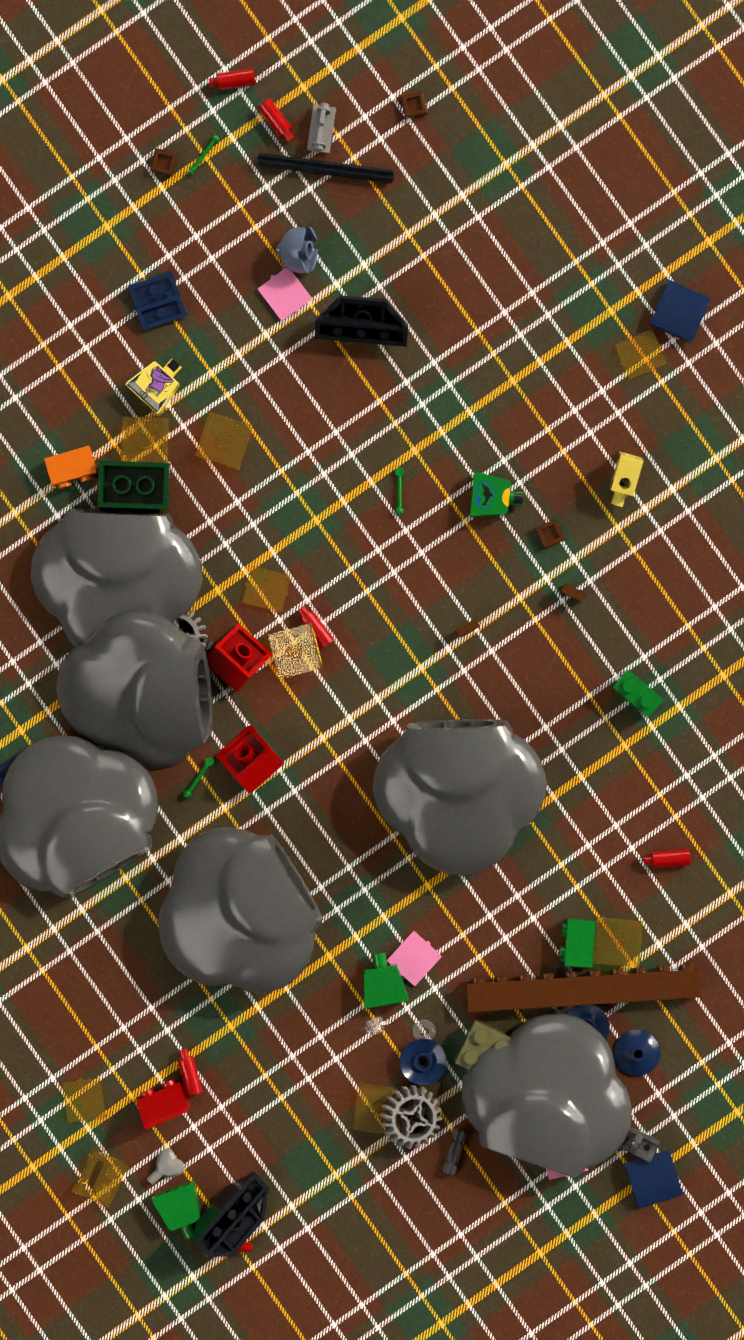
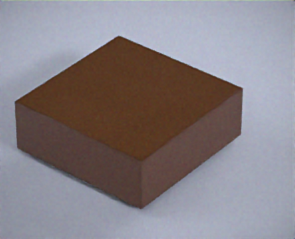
(414, 105)
(164, 162)
(549, 534)
(572, 592)
(467, 628)

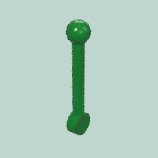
(214, 140)
(399, 473)
(208, 762)

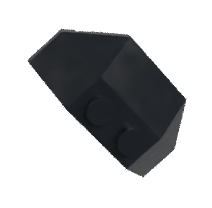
(362, 322)
(232, 1217)

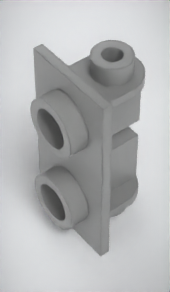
(321, 128)

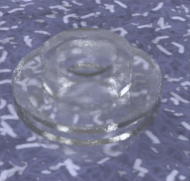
(424, 1023)
(375, 1025)

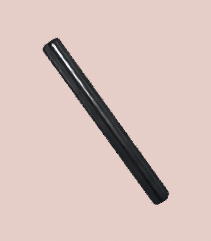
(325, 168)

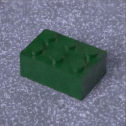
(134, 485)

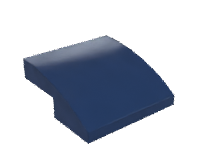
(157, 300)
(680, 311)
(654, 1179)

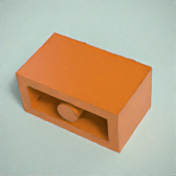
(71, 466)

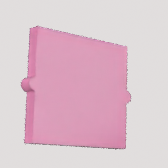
(284, 294)
(414, 958)

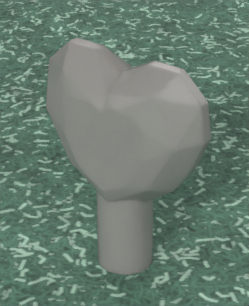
(166, 1166)

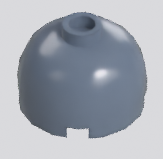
(297, 249)

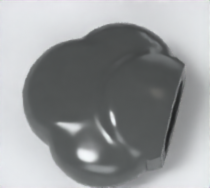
(111, 565)
(139, 689)
(459, 791)
(74, 815)
(238, 913)
(549, 1096)

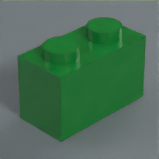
(637, 693)
(578, 943)

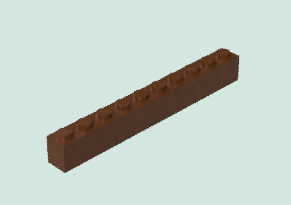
(583, 989)

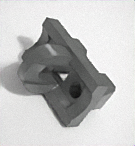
(646, 1148)

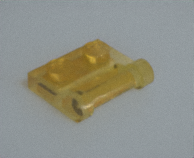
(107, 1181)

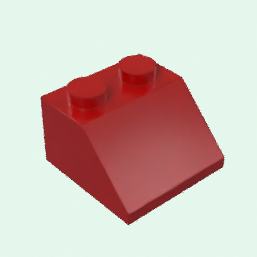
(237, 657)
(250, 759)
(163, 1103)

